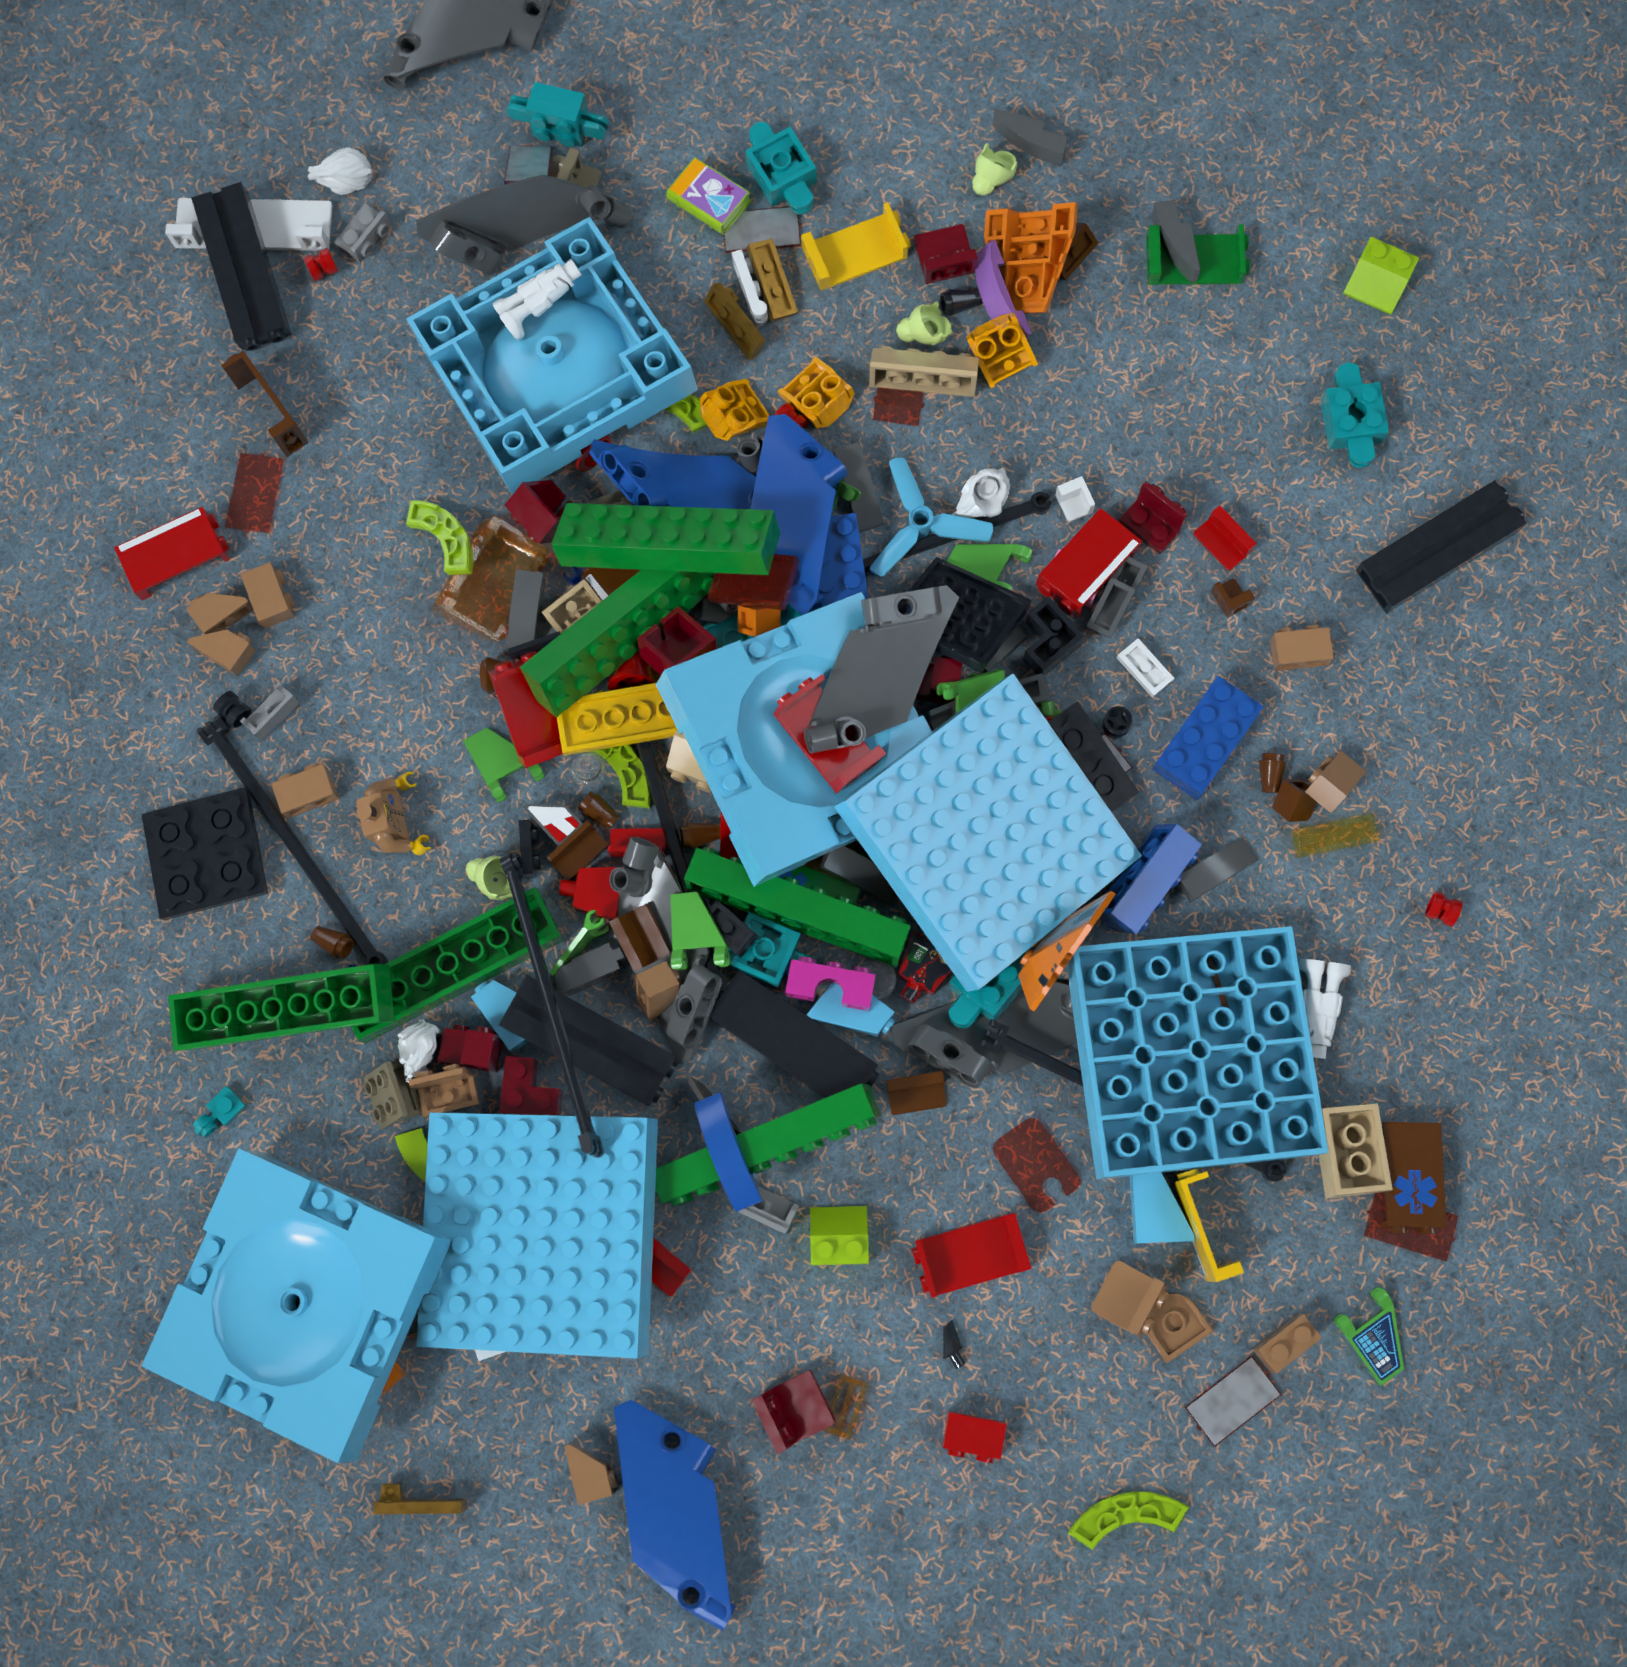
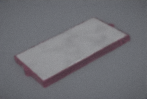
(527, 162)

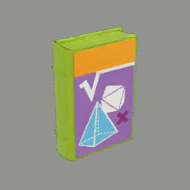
(709, 196)

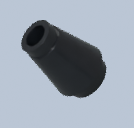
(956, 300)

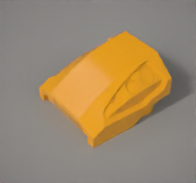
(1001, 348)
(818, 394)
(733, 410)

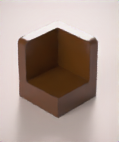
(1231, 597)
(1293, 801)

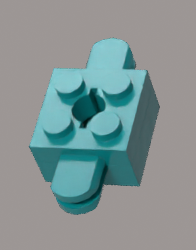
(557, 115)
(781, 167)
(1343, 415)
(771, 953)
(989, 1000)

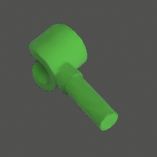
(1048, 709)

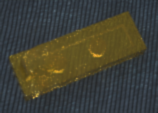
(1334, 836)

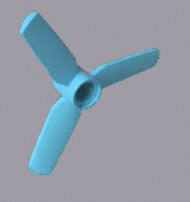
(941, 525)

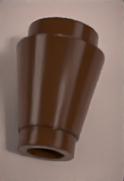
(1271, 771)
(598, 810)
(699, 834)
(333, 942)

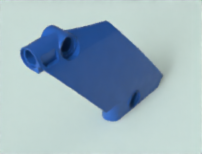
(675, 479)
(798, 483)
(673, 1511)

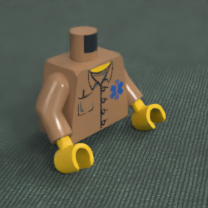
(384, 818)

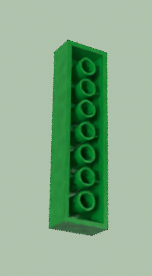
(667, 538)
(609, 635)
(799, 908)
(461, 961)
(281, 1007)
(771, 1142)

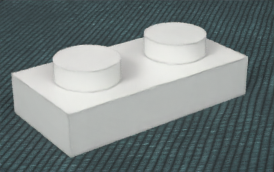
(1145, 668)

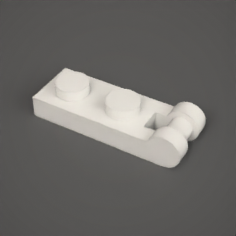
(750, 288)

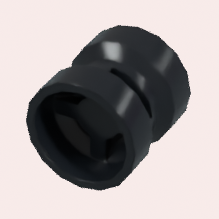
(232, 709)
(1118, 717)

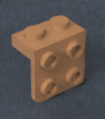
(447, 1090)
(1130, 1299)

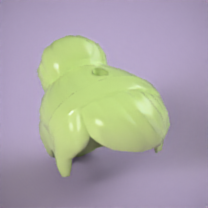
(993, 170)
(917, 328)
(482, 873)

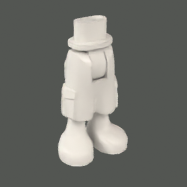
(538, 296)
(1321, 1007)

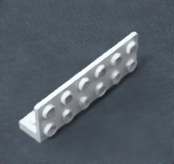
(281, 222)

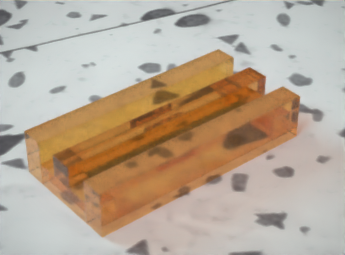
(853, 1381)

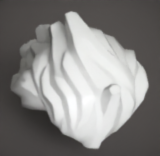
(343, 171)
(984, 494)
(417, 1046)

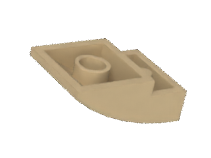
(571, 606)

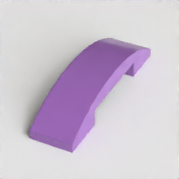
(992, 286)

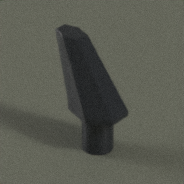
(952, 1345)

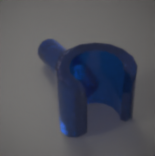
(574, 580)

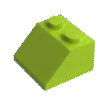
(1381, 275)
(839, 1235)

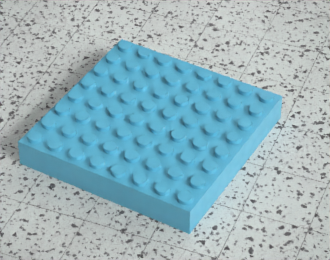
(988, 832)
(1180, 1076)
(543, 1236)

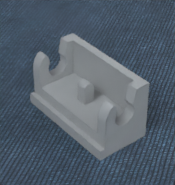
(271, 712)
(772, 1211)

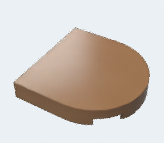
(1177, 1327)

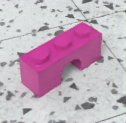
(807, 977)

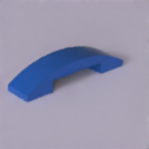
(726, 1152)

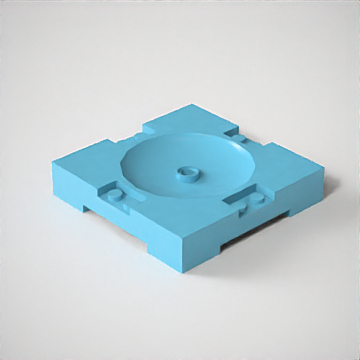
(573, 376)
(757, 773)
(236, 1318)

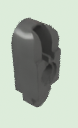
(589, 969)

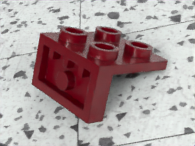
(945, 254)
(1154, 517)
(793, 1411)

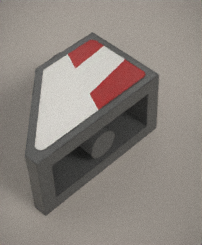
(555, 820)

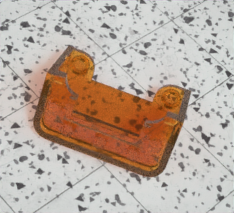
(484, 597)

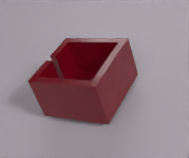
(534, 509)
(682, 641)

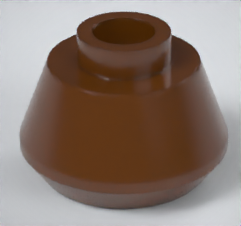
(487, 665)

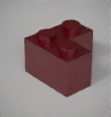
(943, 670)
(471, 1048)
(520, 1091)

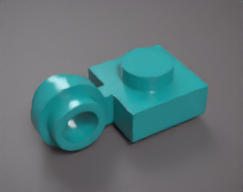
(225, 1108)

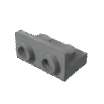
(363, 232)

